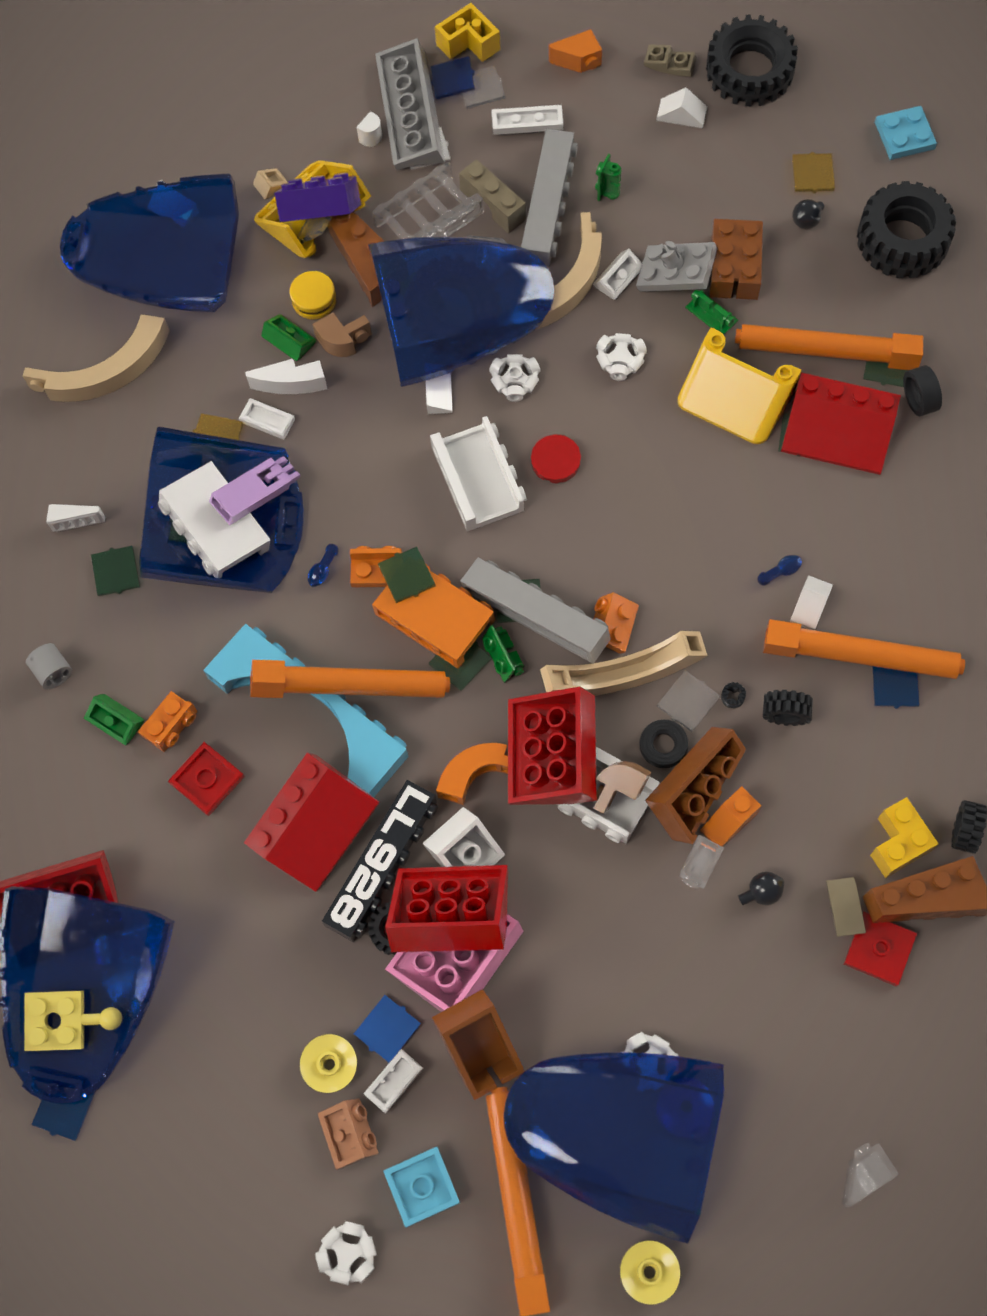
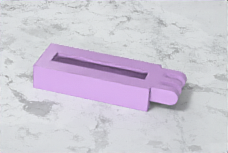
(250, 492)

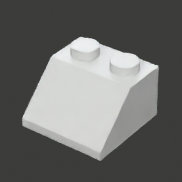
(463, 842)

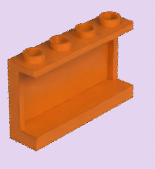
(439, 619)

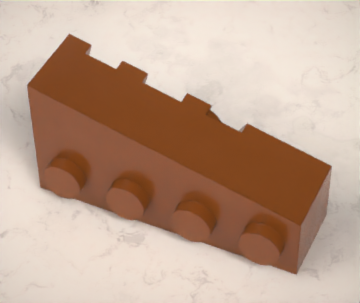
(352, 239)
(695, 783)
(936, 893)

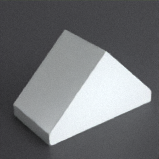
(682, 109)
(811, 603)

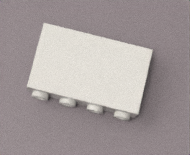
(479, 475)
(204, 528)
(623, 813)

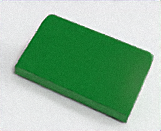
(287, 337)
(113, 718)

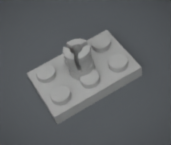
(676, 266)

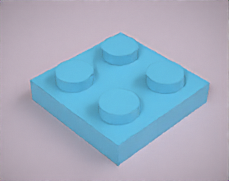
(905, 132)
(421, 1187)

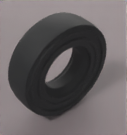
(669, 728)

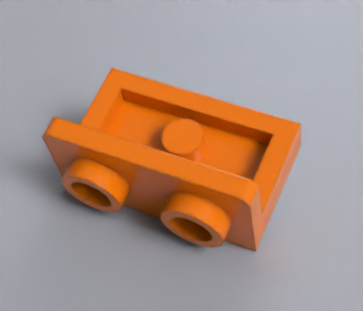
(619, 616)

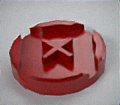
(555, 458)

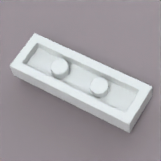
(527, 119)

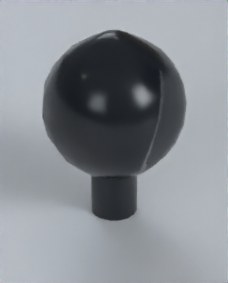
(807, 213)
(764, 888)

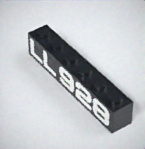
(380, 861)

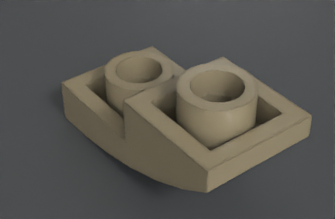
(667, 61)
(845, 906)

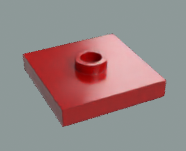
(206, 778)
(881, 950)

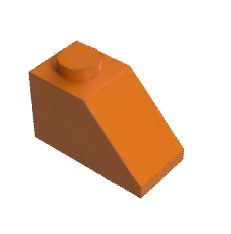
(577, 52)
(731, 817)

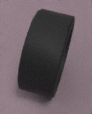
(922, 390)

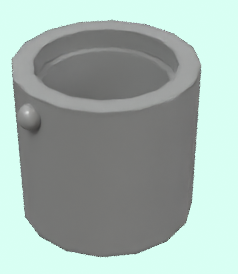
(49, 666)

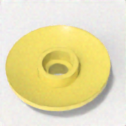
(315, 1056)
(666, 1272)

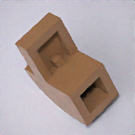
(340, 339)
(621, 777)

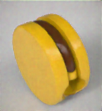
(313, 295)

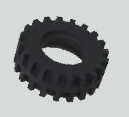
(751, 36)

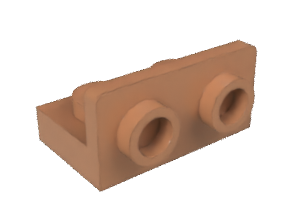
(348, 1133)

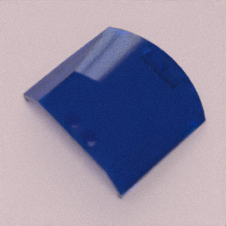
(282, 518)

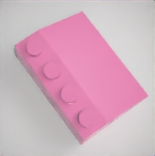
(451, 975)

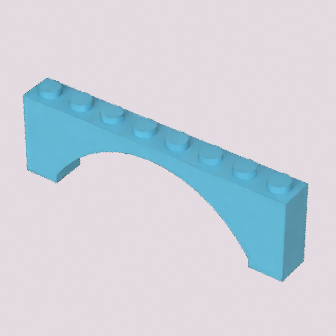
(372, 752)

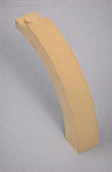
(580, 279)
(108, 375)
(631, 670)

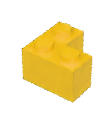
(468, 30)
(908, 840)

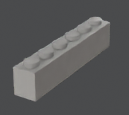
(548, 194)
(537, 610)

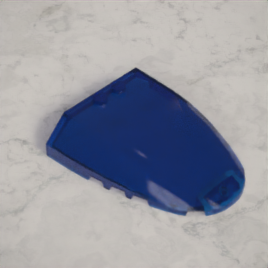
(158, 243)
(457, 300)
(76, 944)
(621, 1133)

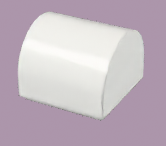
(370, 130)

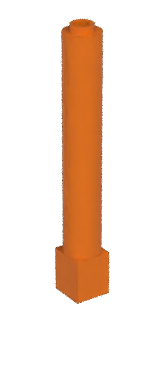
(900, 351)
(790, 639)
(274, 679)
(518, 1214)

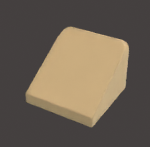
(269, 182)

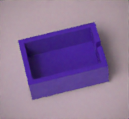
(317, 197)

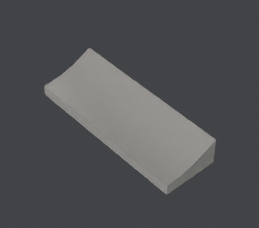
(409, 105)

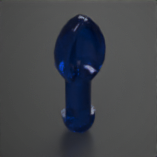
(786, 566)
(320, 571)

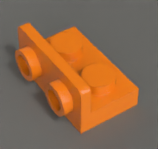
(365, 566)
(168, 721)

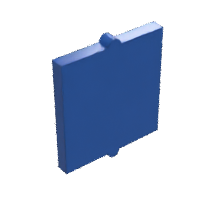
(387, 1028)

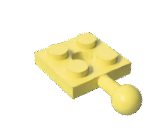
(70, 1008)

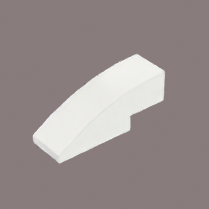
(288, 379)

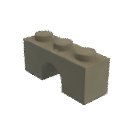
(506, 207)

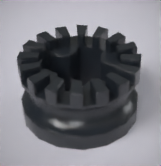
(734, 687)

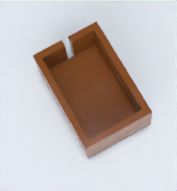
(736, 258)
(477, 1041)

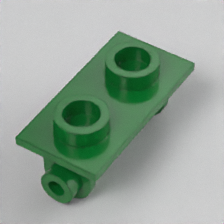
(608, 179)
(710, 312)
(497, 643)

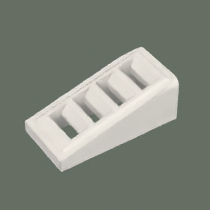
(73, 516)

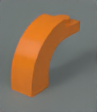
(468, 766)

